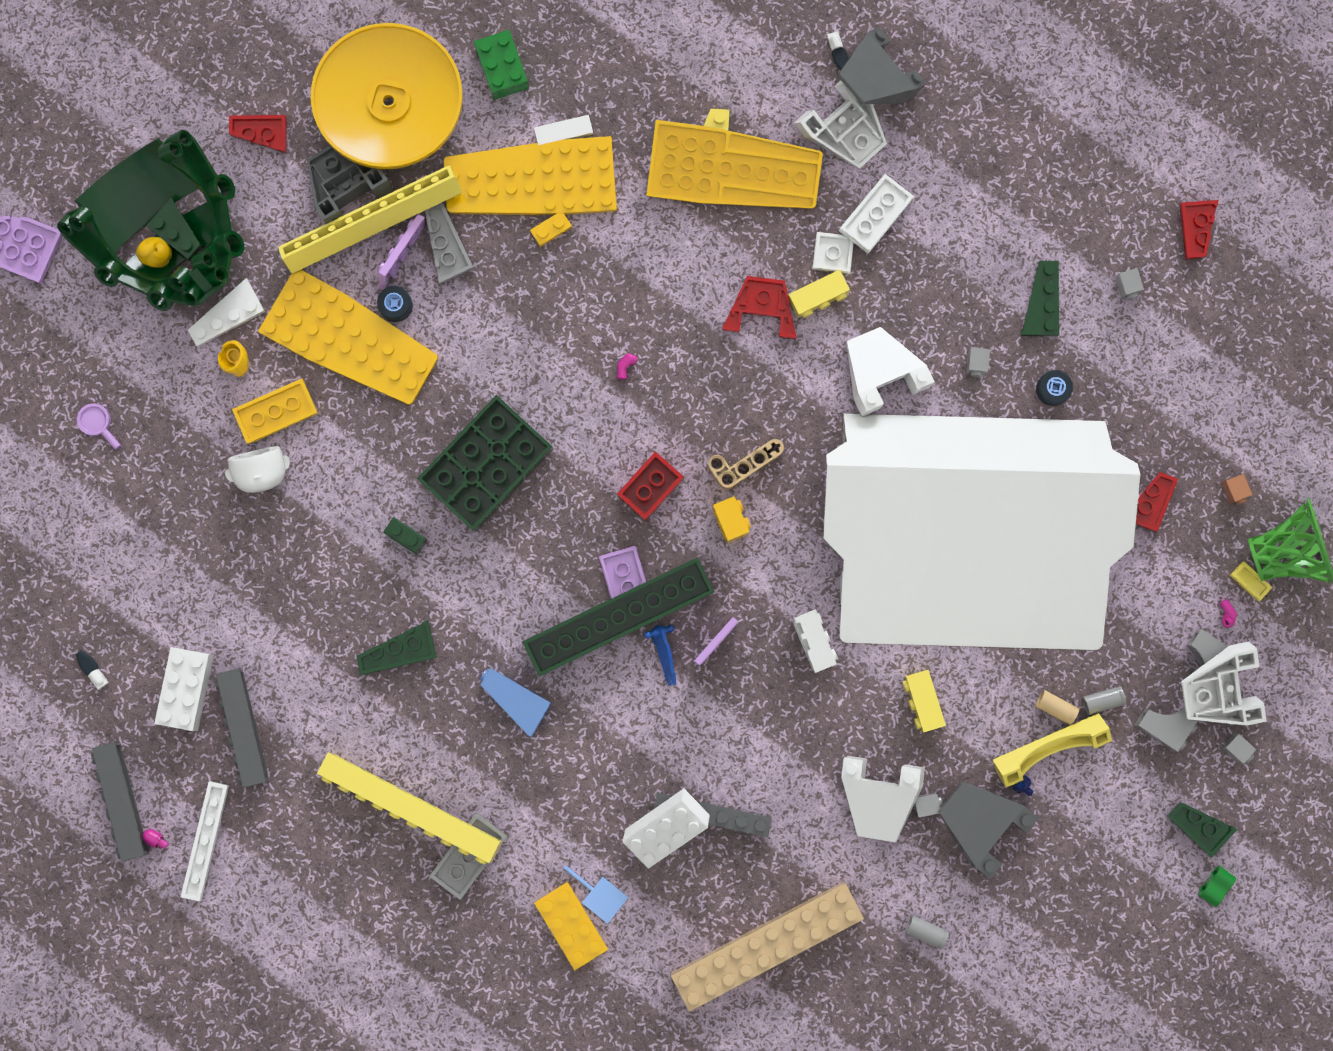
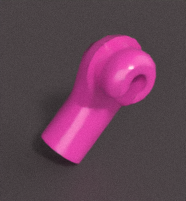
(623, 364)

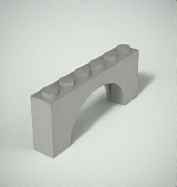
(1174, 728)

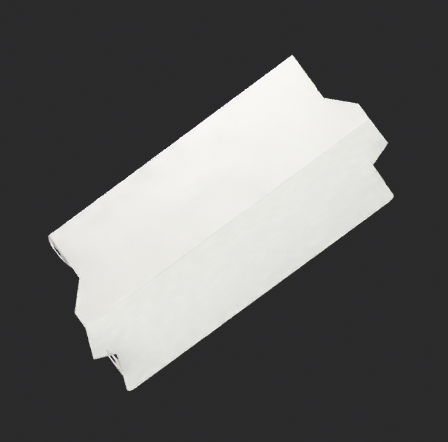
(977, 529)

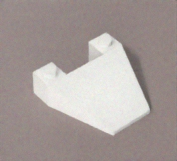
(848, 132)
(880, 360)
(1214, 689)
(878, 806)

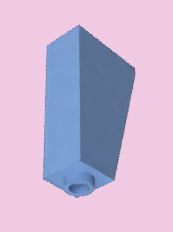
(519, 703)

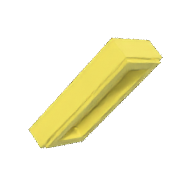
(1250, 581)

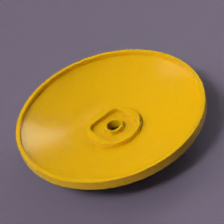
(379, 65)

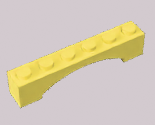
(1088, 732)

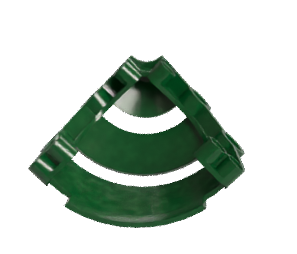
(132, 196)

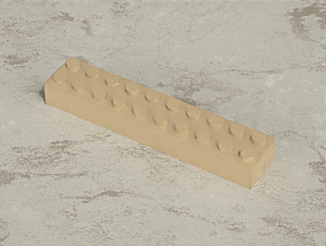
(766, 946)

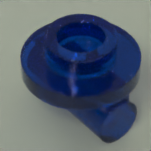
(1023, 786)

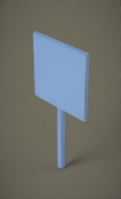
(603, 898)

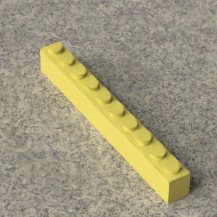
(370, 219)
(410, 808)

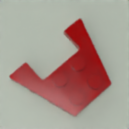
(762, 298)

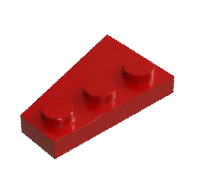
(261, 130)
(1196, 226)
(1155, 501)

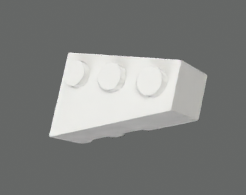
(815, 641)

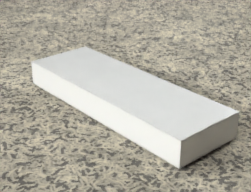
(563, 130)

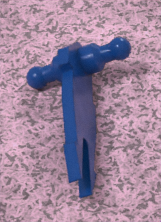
(659, 638)

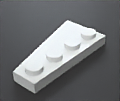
(228, 314)

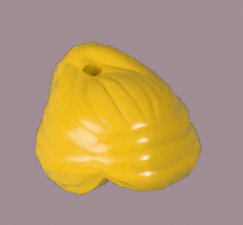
(154, 252)
(233, 358)

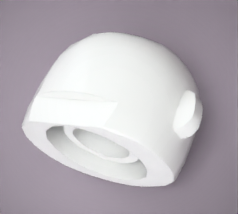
(257, 469)

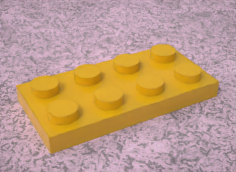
(275, 411)
(571, 926)

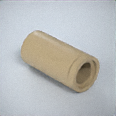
(1057, 707)

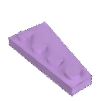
(390, 267)

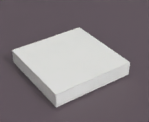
(832, 253)

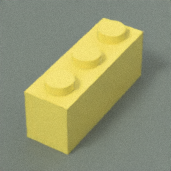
(819, 294)
(923, 701)

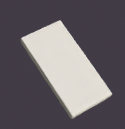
(876, 213)

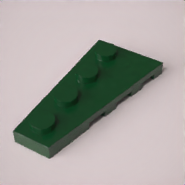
(1043, 305)
(405, 649)

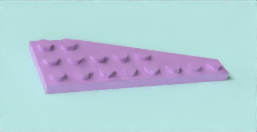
(27, 247)

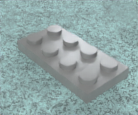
(458, 871)

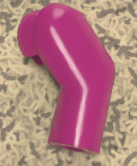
(1229, 614)

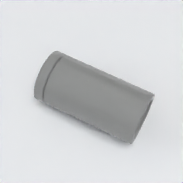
(1104, 700)
(926, 932)

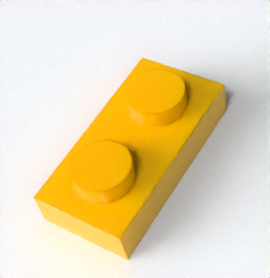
(551, 228)

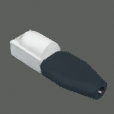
(838, 52)
(91, 669)

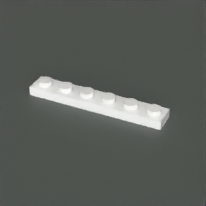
(205, 841)

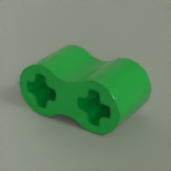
(1217, 886)

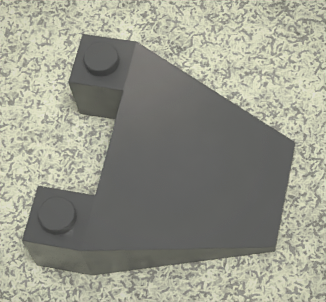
(875, 76)
(341, 181)
(979, 820)

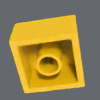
(730, 519)

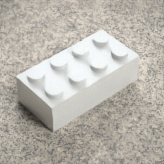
(184, 689)
(666, 828)

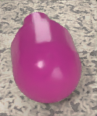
(154, 839)

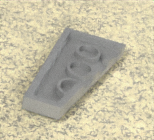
(447, 247)

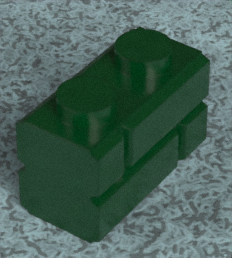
(405, 536)

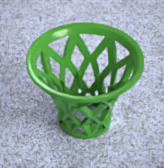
(1271, 555)

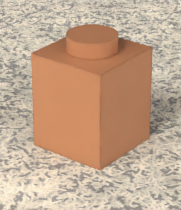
(1236, 489)

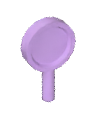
(94, 421)

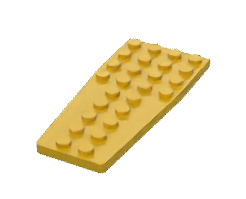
(730, 168)
(536, 179)
(347, 338)

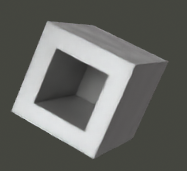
(1129, 284)
(978, 361)
(1239, 749)
(927, 805)

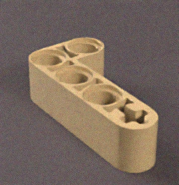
(748, 461)

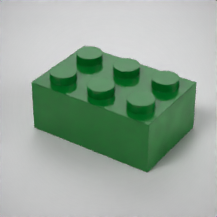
(501, 64)

